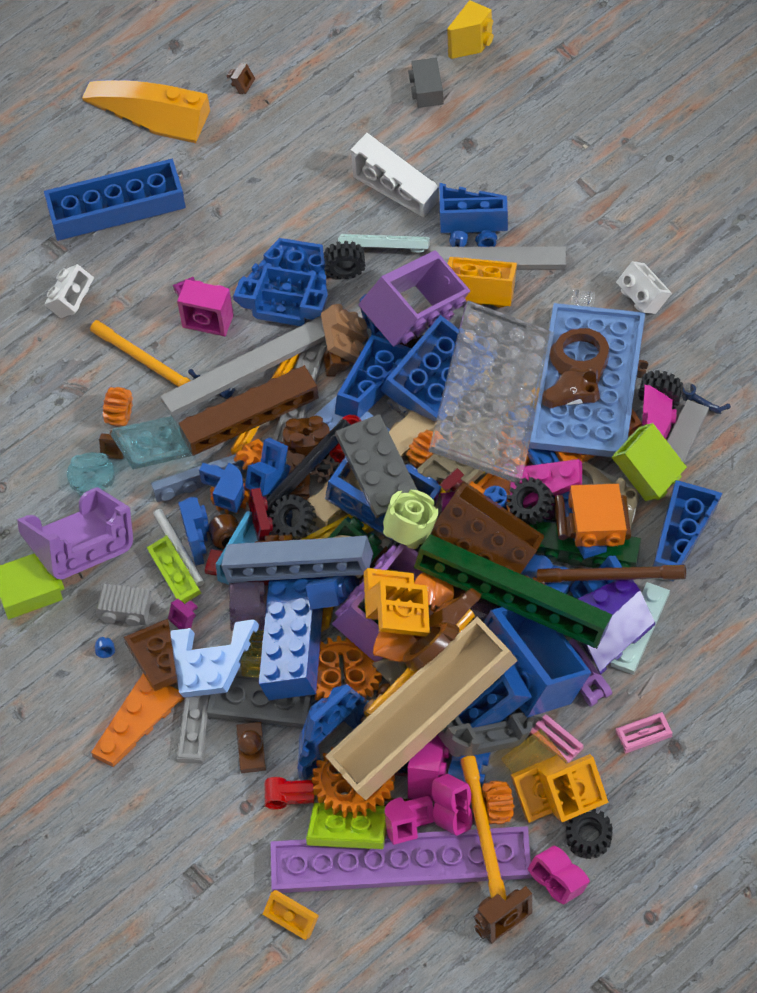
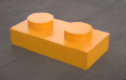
(290, 914)

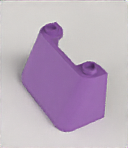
(82, 539)

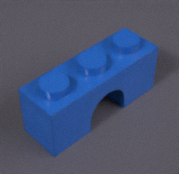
(330, 590)

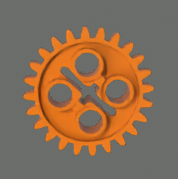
(359, 670)
(351, 802)

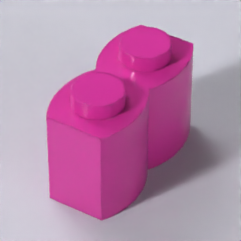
(452, 804)
(558, 874)

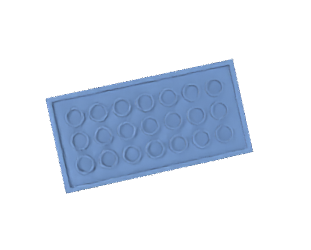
(602, 425)

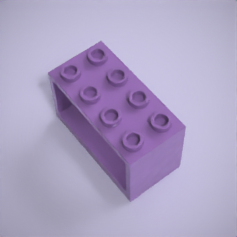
(394, 314)
(352, 620)

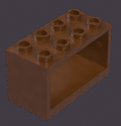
(487, 529)

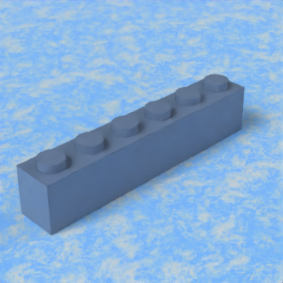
(297, 559)

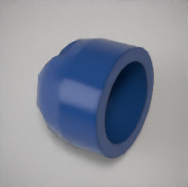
(458, 238)
(104, 647)

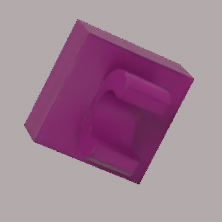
(182, 614)

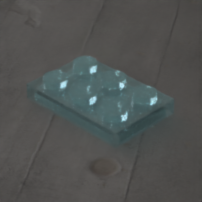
(151, 442)

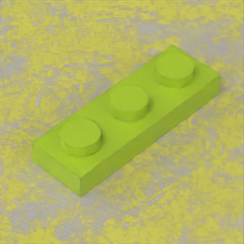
(174, 570)

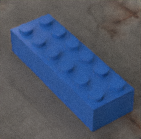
(115, 199)
(290, 641)

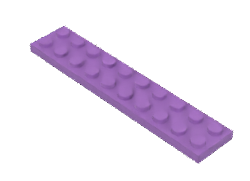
(422, 861)

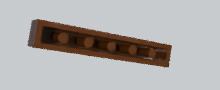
(248, 410)

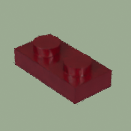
(452, 481)
(258, 507)

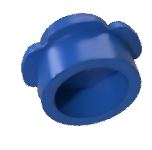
(486, 239)

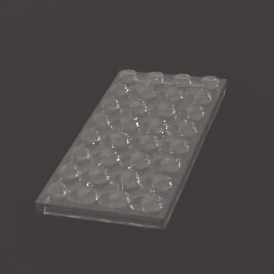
(492, 392)

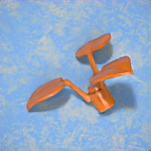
(395, 645)

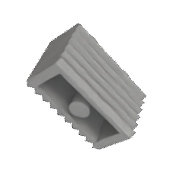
(124, 604)

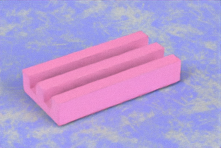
(546, 720)
(629, 747)

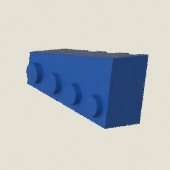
(367, 376)
(685, 520)

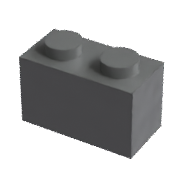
(427, 82)

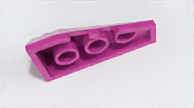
(658, 410)

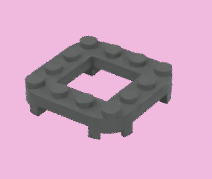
(469, 741)

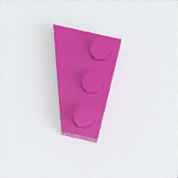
(556, 476)

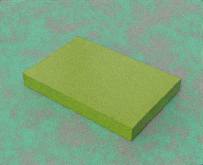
(348, 832)

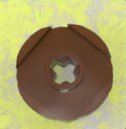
(296, 429)

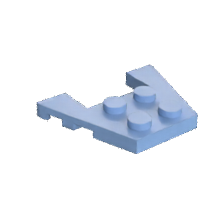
(212, 668)

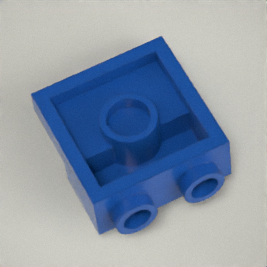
(195, 526)

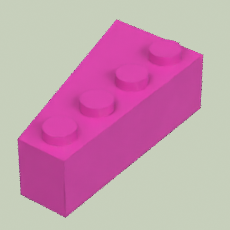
(425, 767)

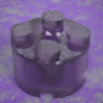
(246, 603)

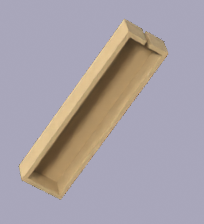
(421, 708)

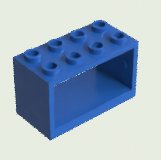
(354, 501)
(544, 660)

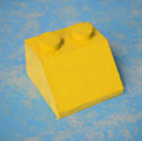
(470, 31)

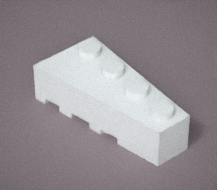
(393, 176)

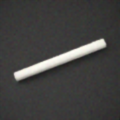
(169, 531)

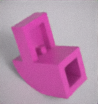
(405, 816)

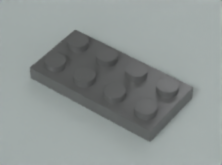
(375, 462)
(248, 703)

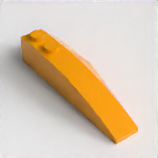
(158, 107)

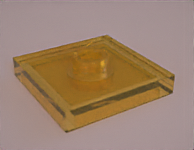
(530, 752)

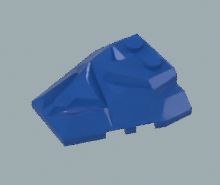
(286, 284)
(323, 718)

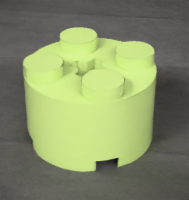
(410, 518)

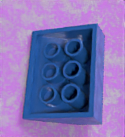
(422, 373)

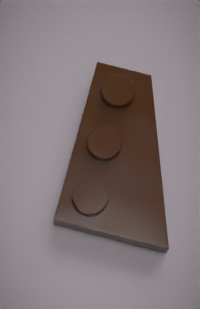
(154, 654)

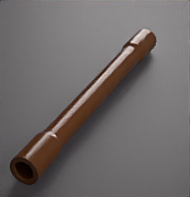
(664, 572)

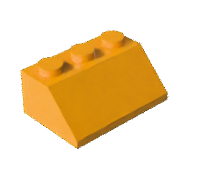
(487, 280)

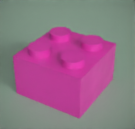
(205, 307)

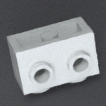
(643, 288)
(68, 291)

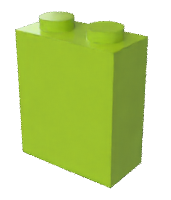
(649, 462)
(27, 586)

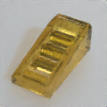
(252, 657)

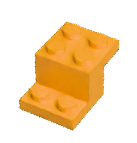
(396, 602)
(559, 788)

